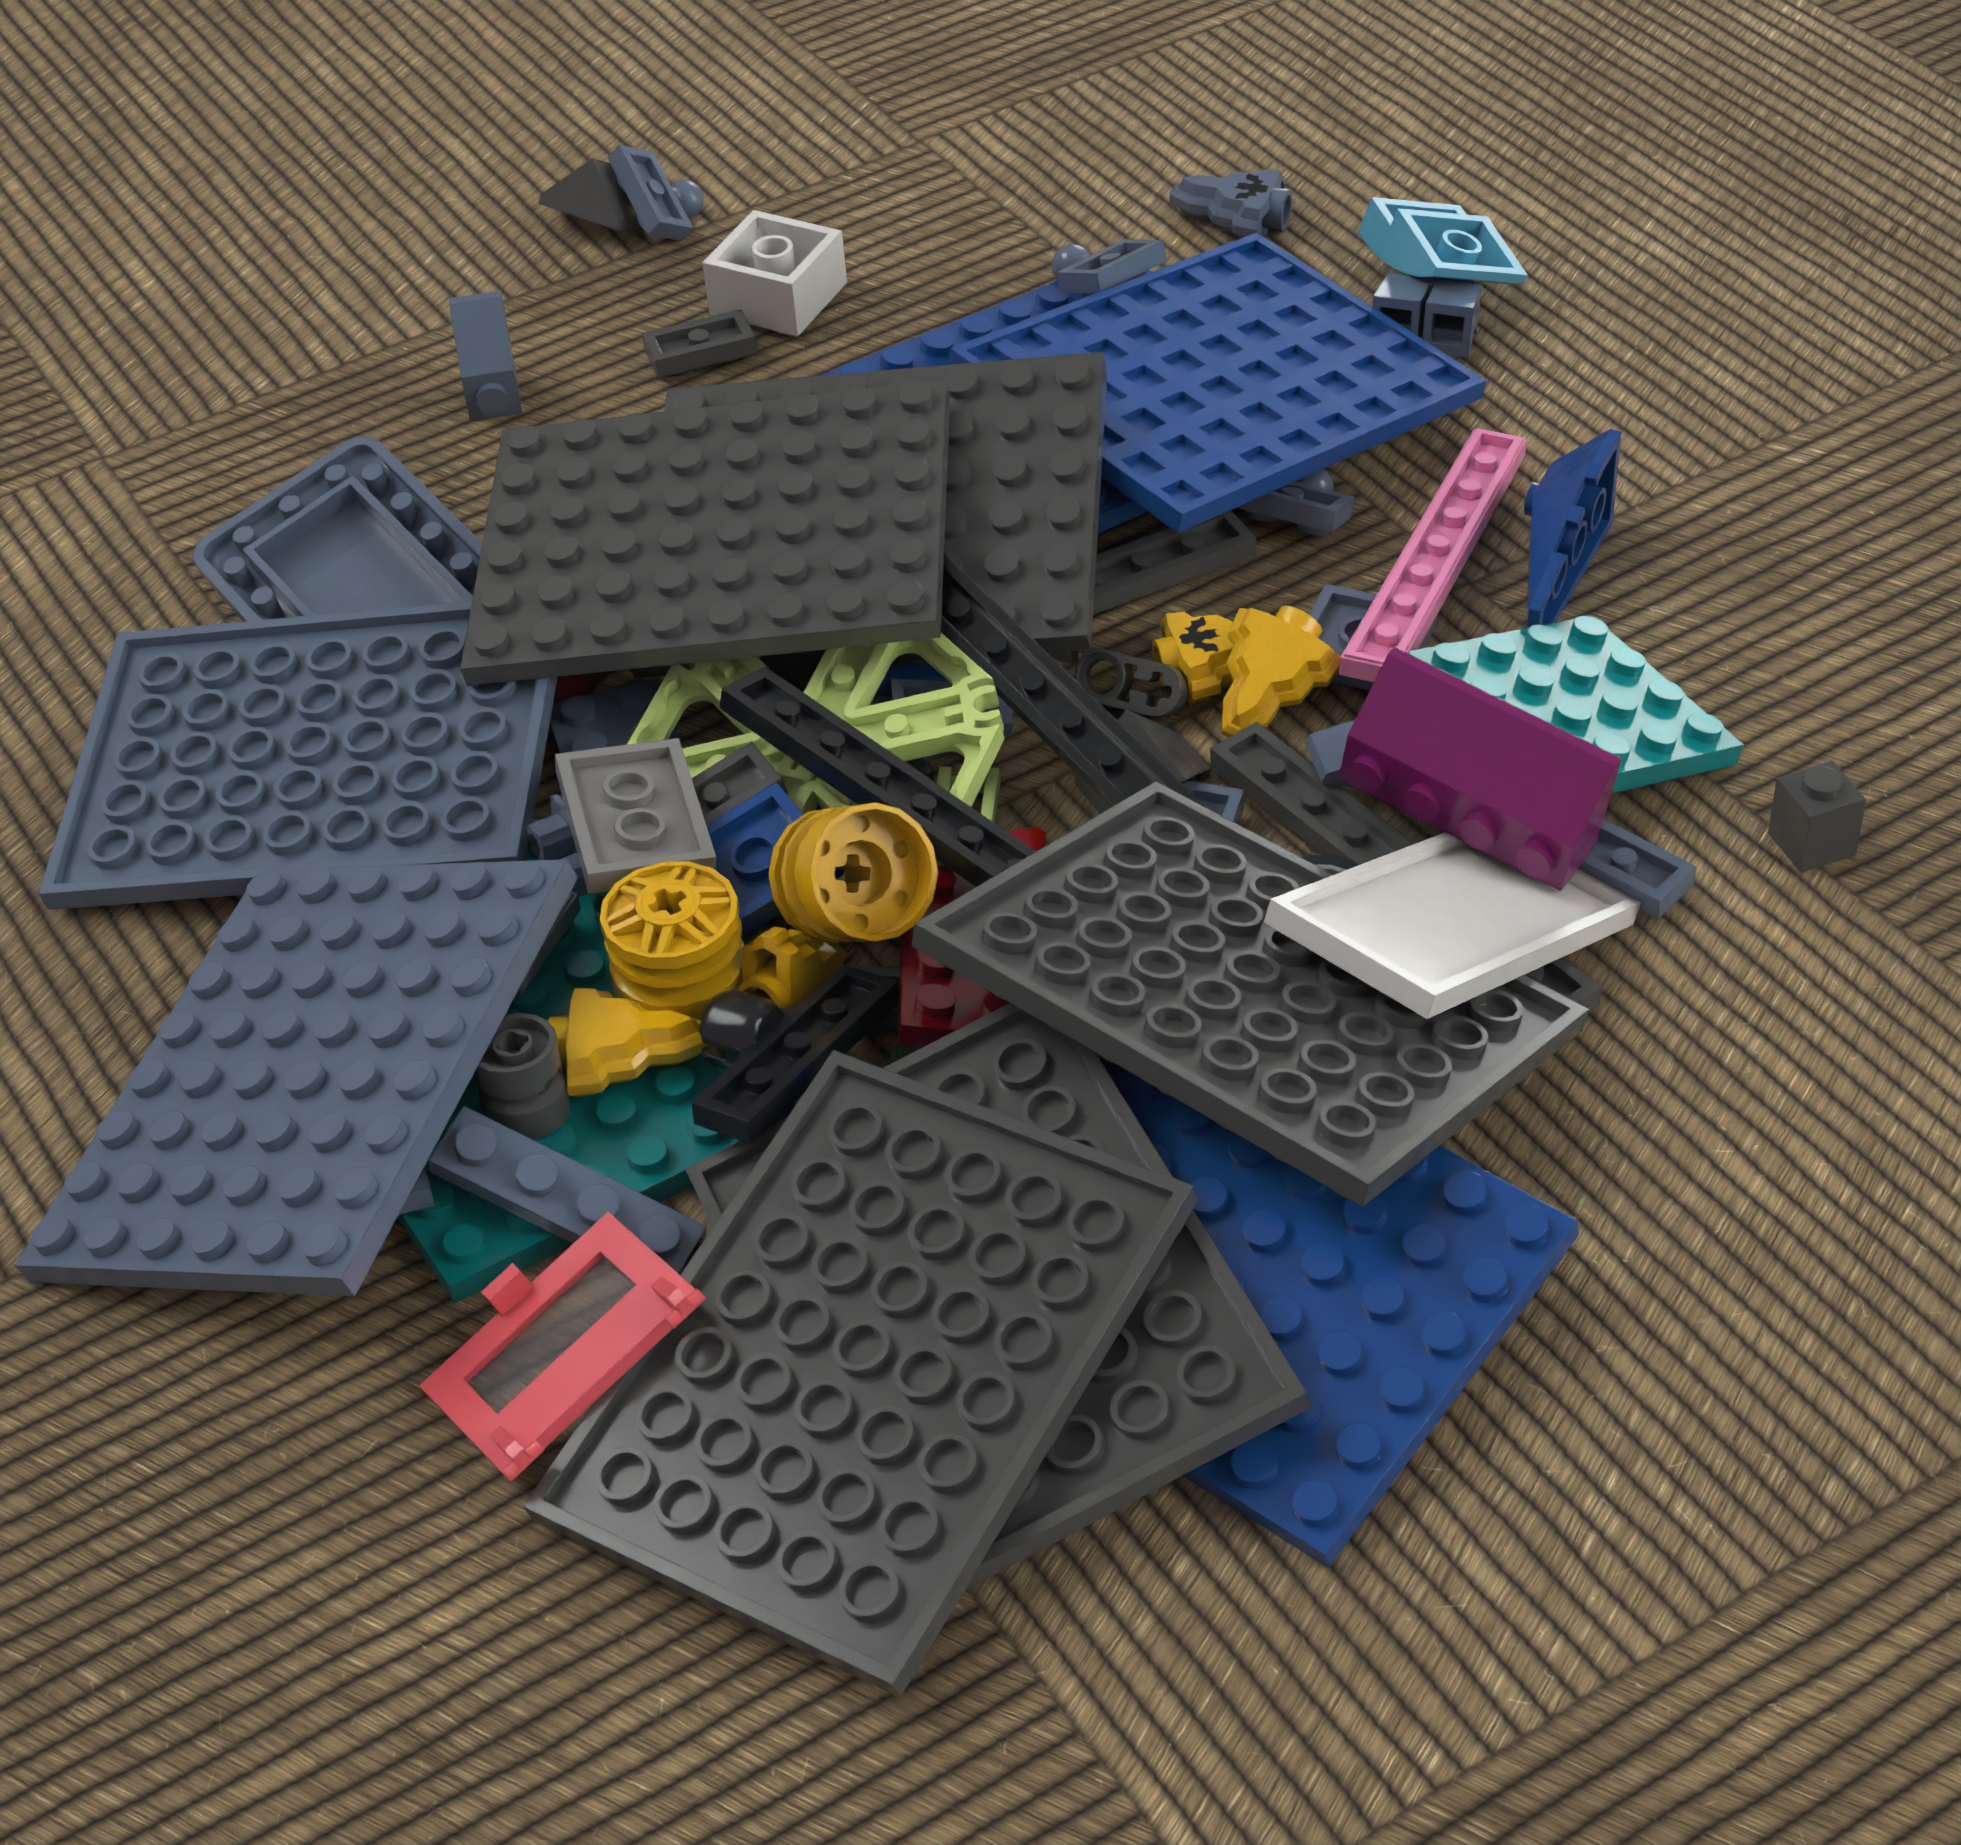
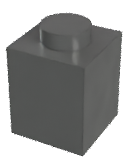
(1816, 816)

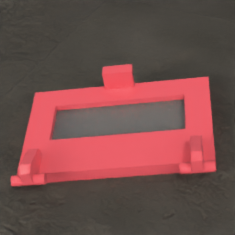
(558, 1342)

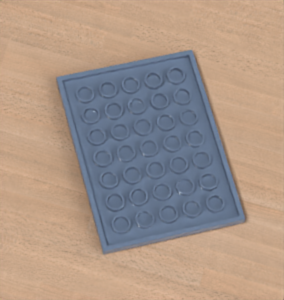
(295, 753)
(301, 1080)

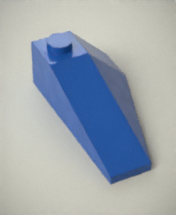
(1568, 523)

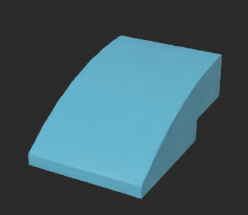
(1438, 242)

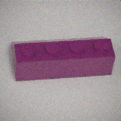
(1479, 769)

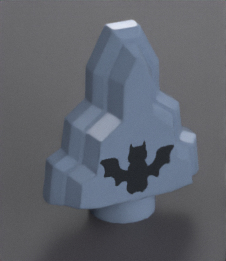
(1237, 202)

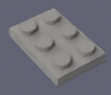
(632, 810)

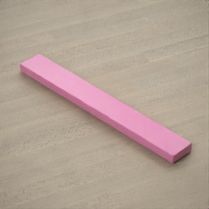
(1435, 553)

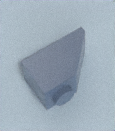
(485, 355)

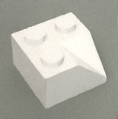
(775, 272)

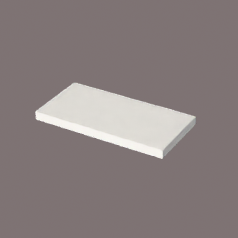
(1446, 921)

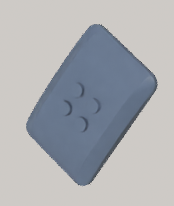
(341, 540)

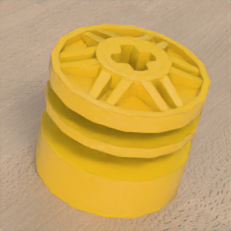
(885, 865)
(673, 937)

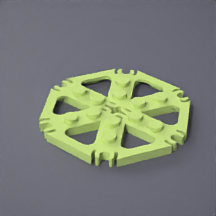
(846, 685)

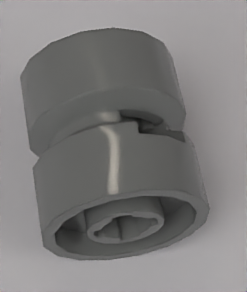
(524, 1077)

